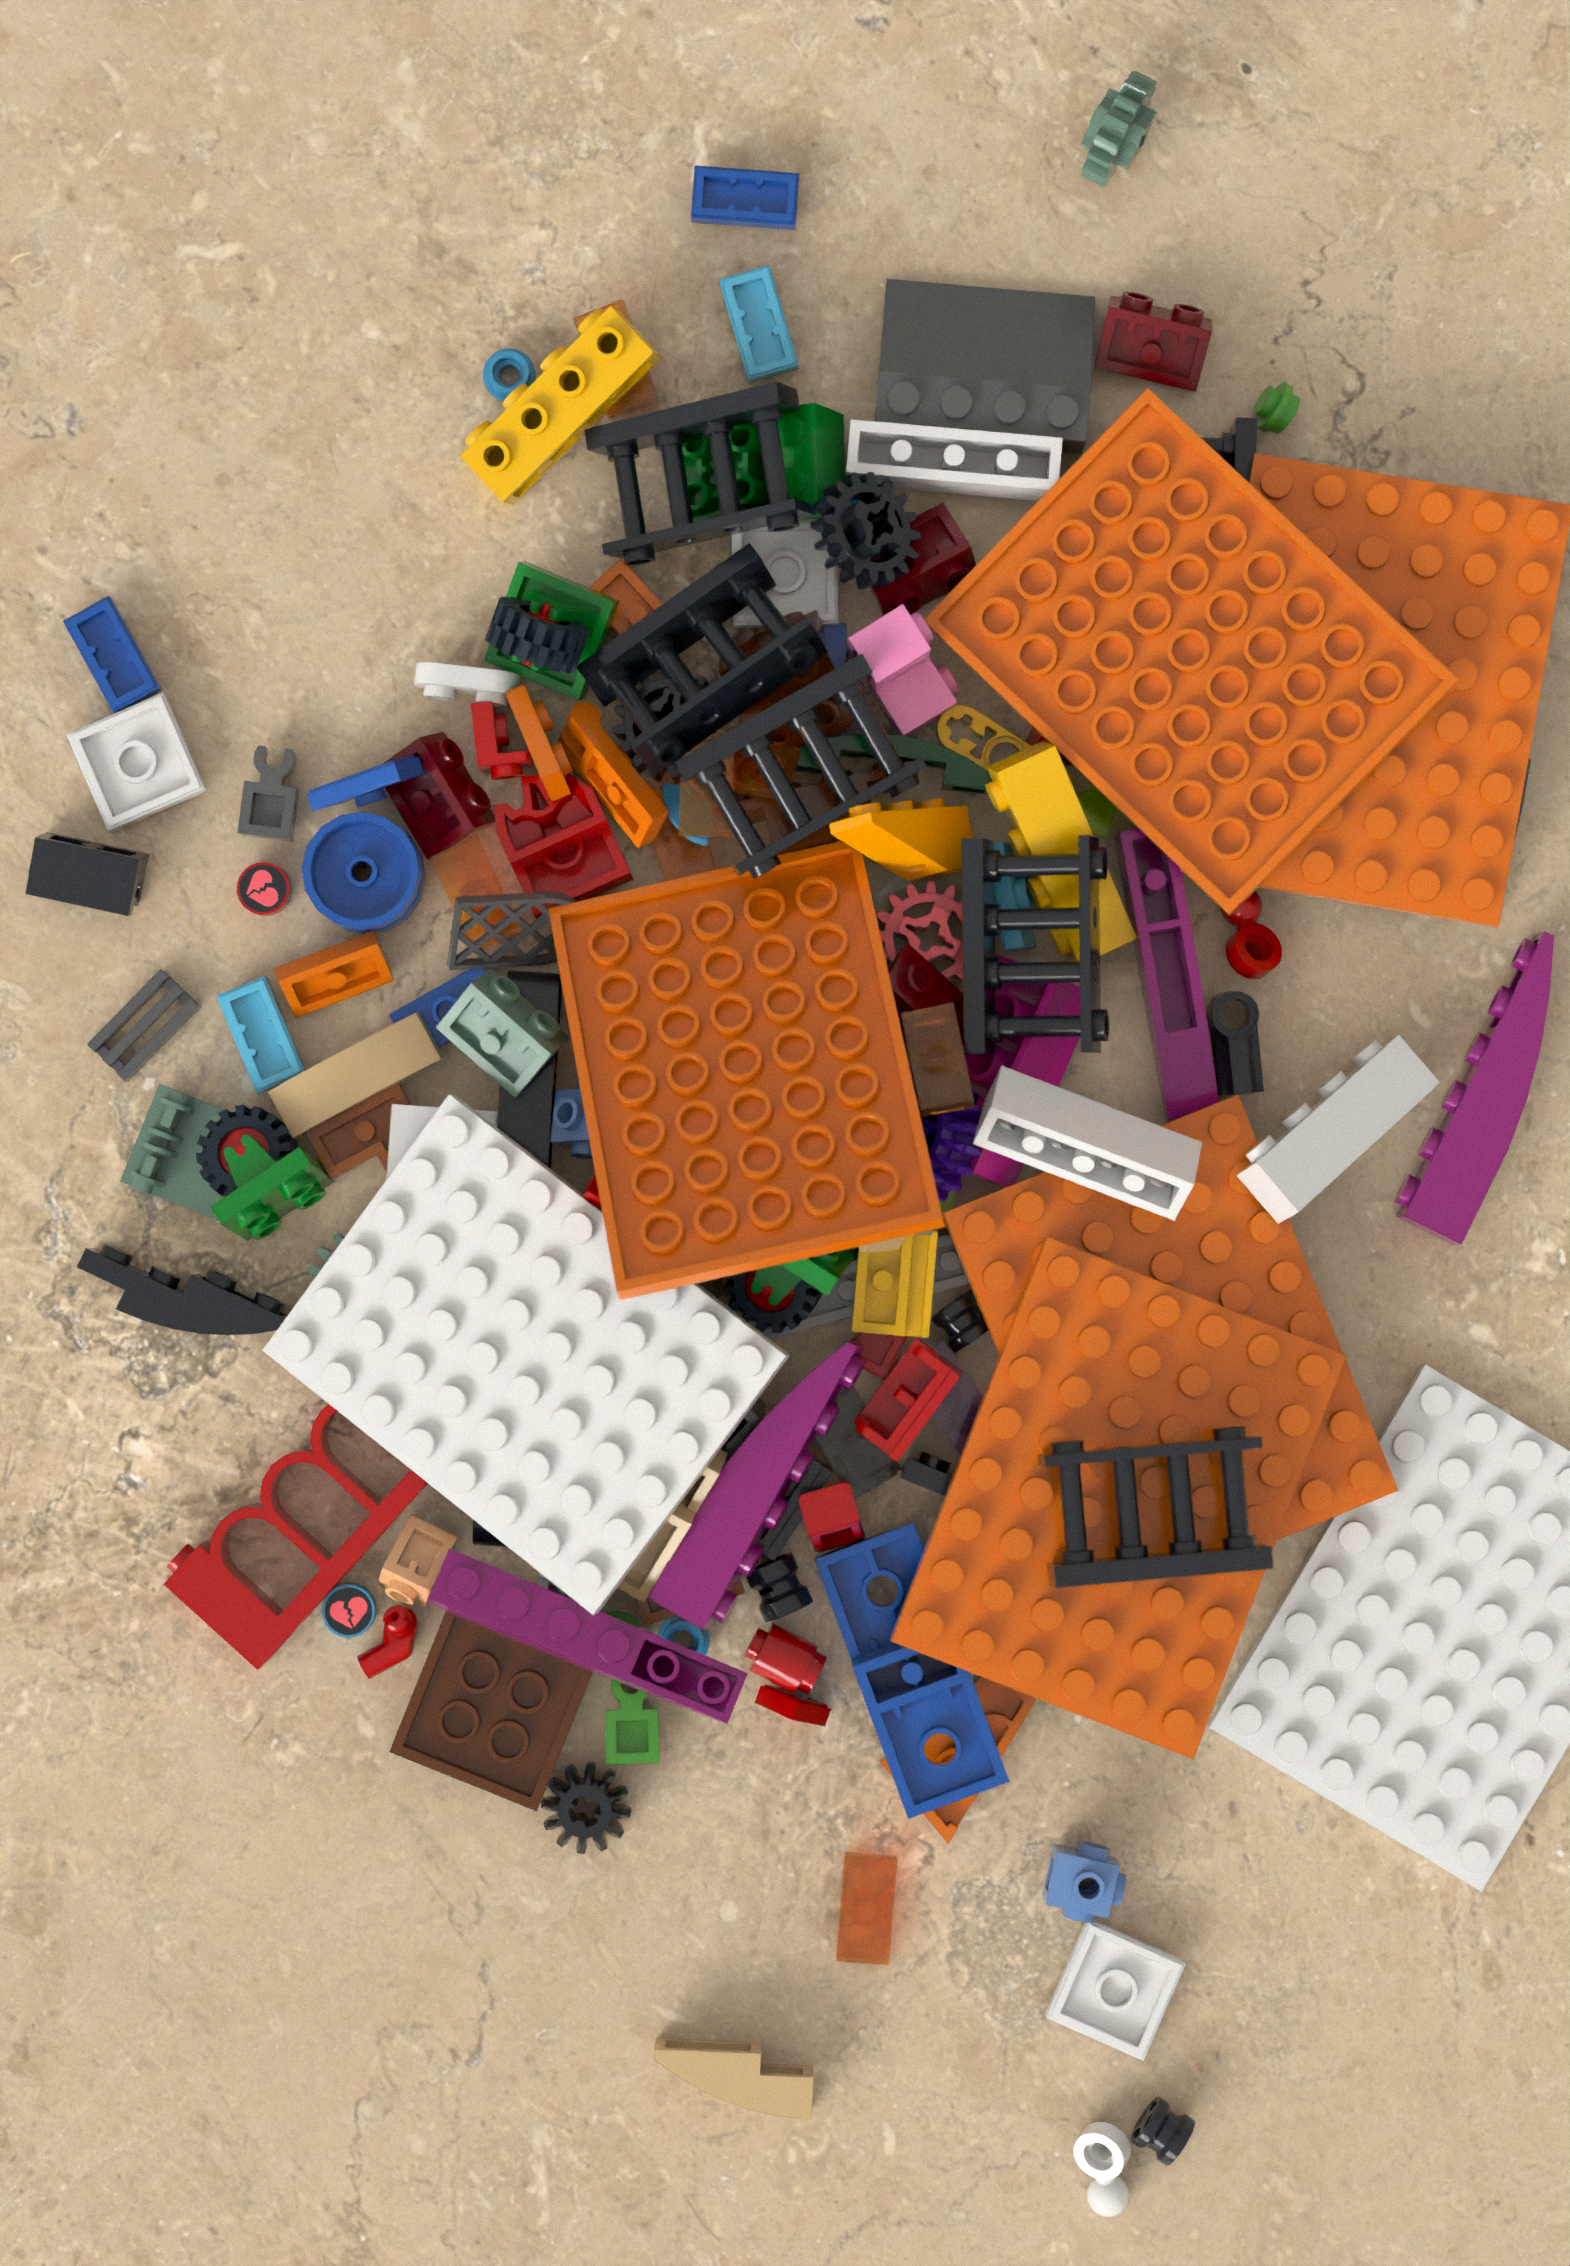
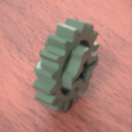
(1118, 128)

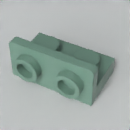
(502, 1031)

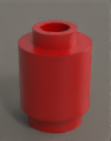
(785, 1659)

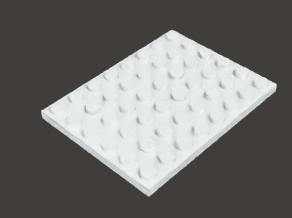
(498, 1364)
(1427, 1638)

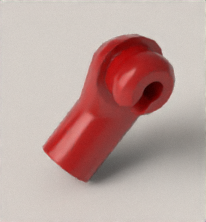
(396, 1643)

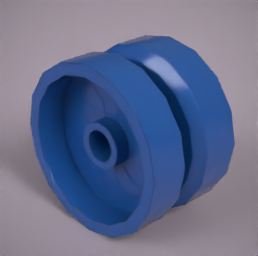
(395, 879)

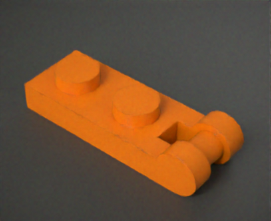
(611, 775)

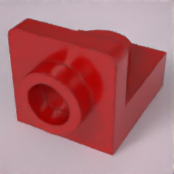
(489, 735)

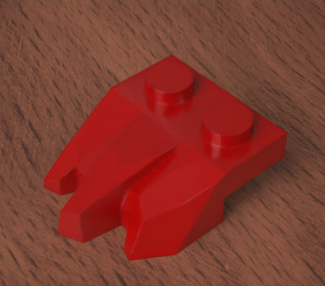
(560, 843)

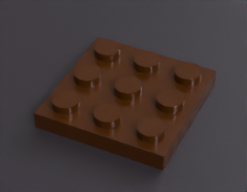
(490, 1711)

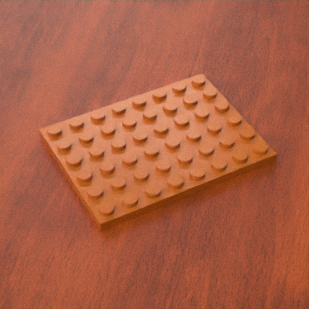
(1479, 591)
(1190, 651)
(742, 1071)
(1215, 1249)
(1115, 1366)

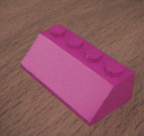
(1033, 1056)

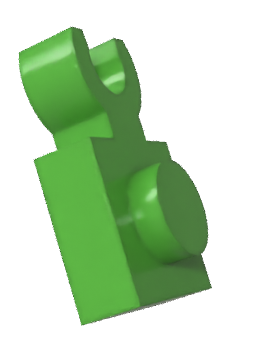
(631, 1731)

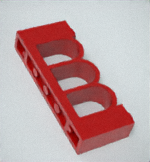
(233, 1603)

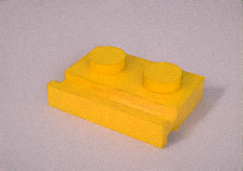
(896, 1288)

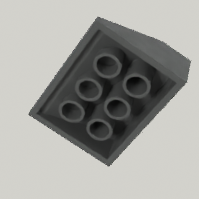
(986, 360)

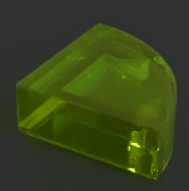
(1098, 811)

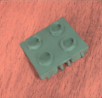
(167, 1148)

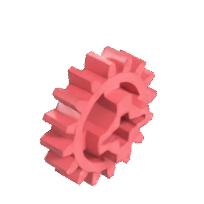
(897, 923)

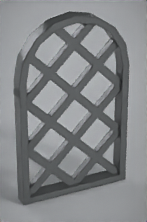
(491, 902)

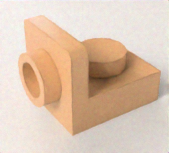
(415, 1561)

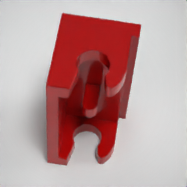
(907, 1399)

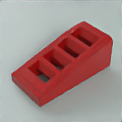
(831, 1517)

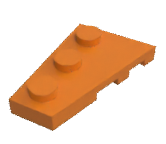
(1005, 1713)

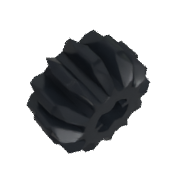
(592, 1790)

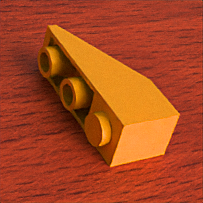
(907, 837)

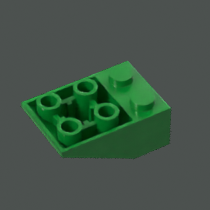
(811, 453)

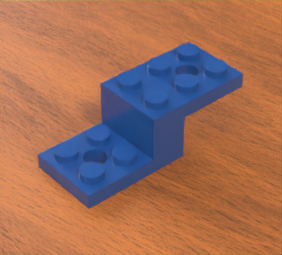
(904, 1689)

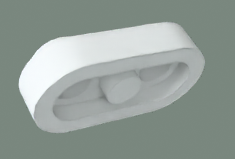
(444, 680)

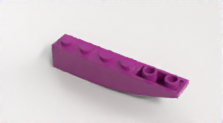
(1168, 975)
(1484, 1106)
(750, 1495)
(587, 1640)

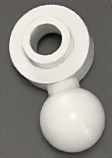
(1107, 2191)

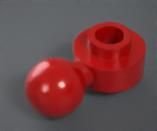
(1253, 940)

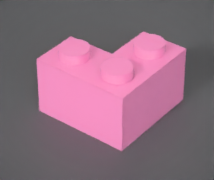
(902, 674)

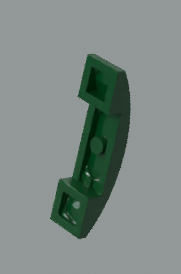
(959, 771)

